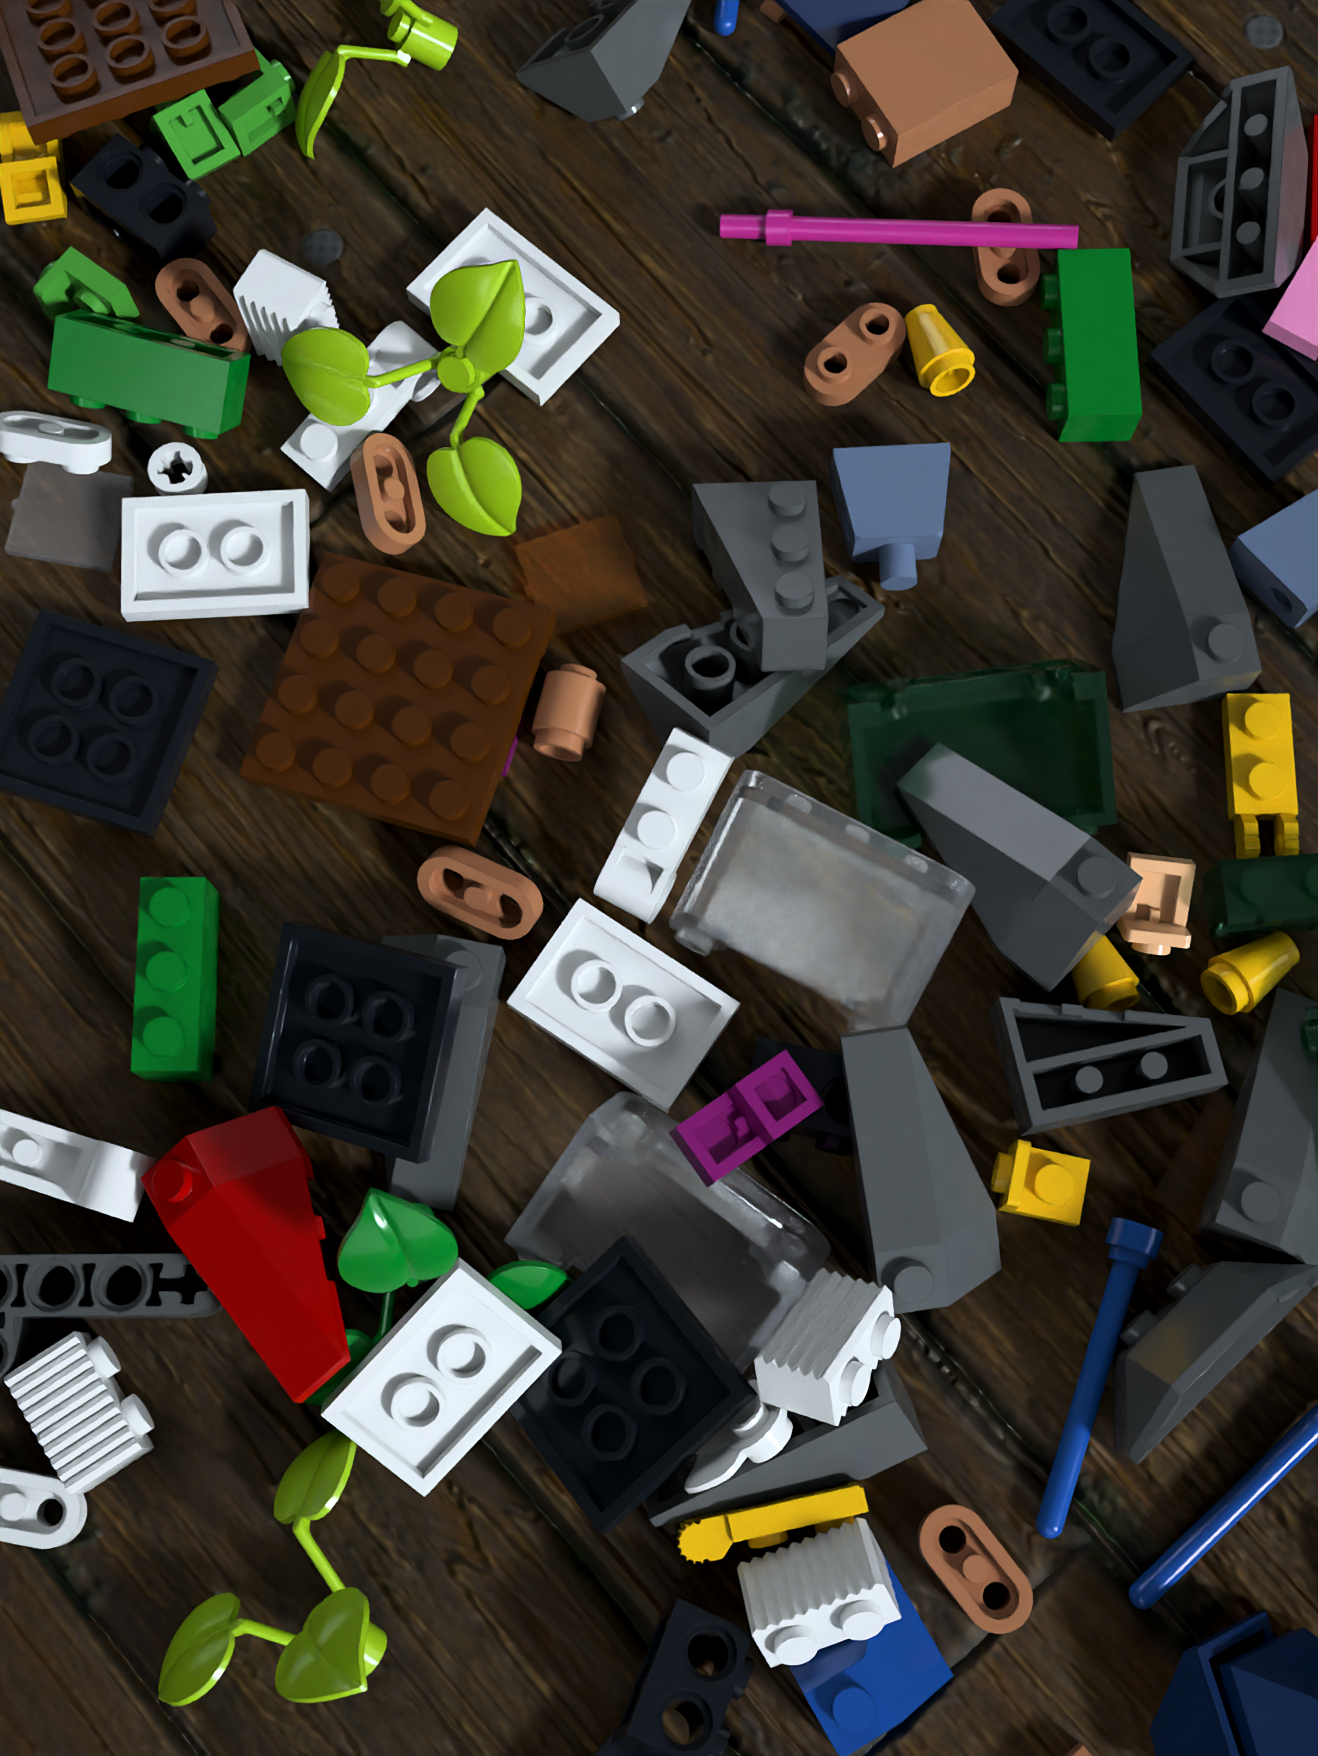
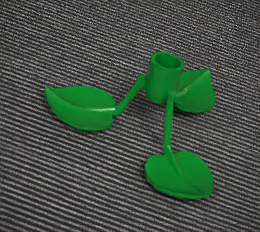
(407, 1244)

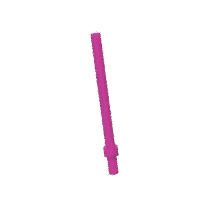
(782, 227)

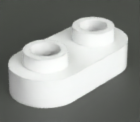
(54, 439)
(23, 1504)

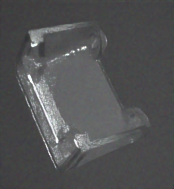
(821, 902)
(723, 1248)

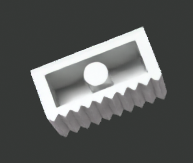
(281, 302)
(828, 1347)
(81, 1411)
(818, 1593)

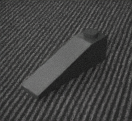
(606, 59)
(713, 684)
(1269, 1163)
(438, 1180)
(919, 1193)

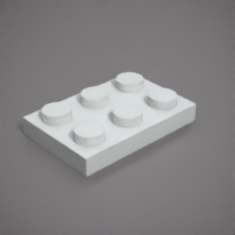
(562, 315)
(215, 555)
(623, 1005)
(441, 1377)

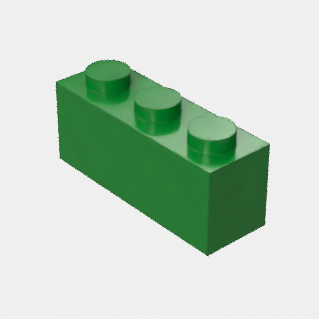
(1091, 345)
(148, 373)
(176, 980)

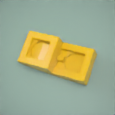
(30, 174)

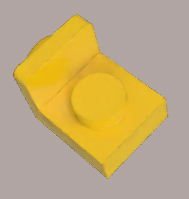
(1040, 1183)

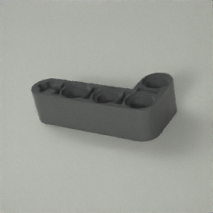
(93, 1295)

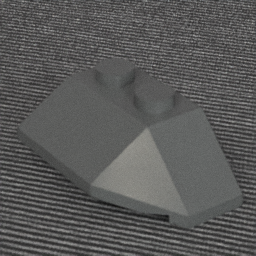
(1243, 189)
(1195, 1343)

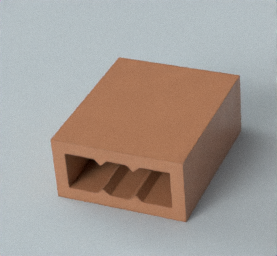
(922, 77)

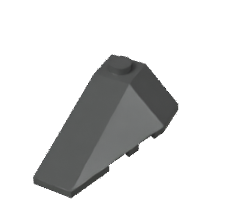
(1179, 607)
(1036, 877)
(817, 1455)

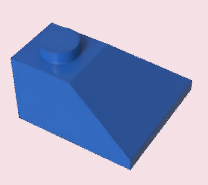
(873, 1682)

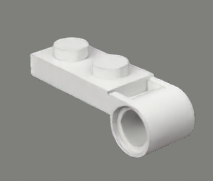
(326, 448)
(662, 825)
(71, 1166)

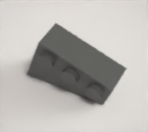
(770, 564)
(1095, 1064)

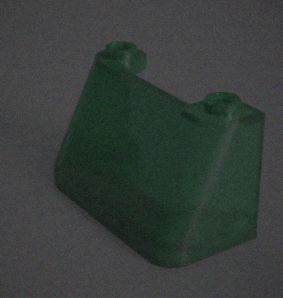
(1024, 723)

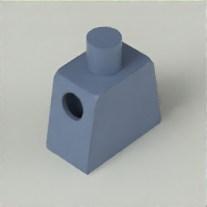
(891, 505)
(1282, 561)

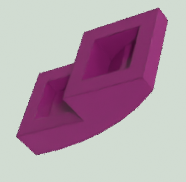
(746, 1118)

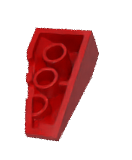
(249, 1229)

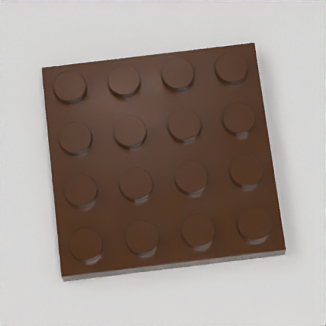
(114, 57)
(399, 698)

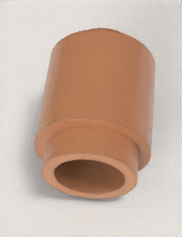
(568, 712)

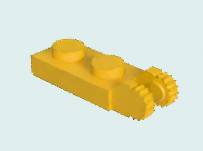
(1260, 771)
(768, 1521)

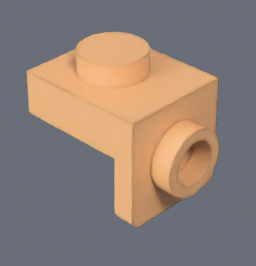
(1161, 904)

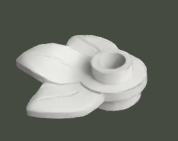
(754, 1433)

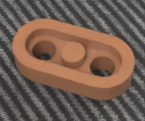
(992, 262)
(209, 313)
(857, 350)
(389, 500)
(482, 892)
(973, 1567)

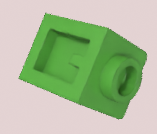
(261, 108)
(194, 135)
(82, 282)

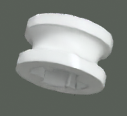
(173, 454)

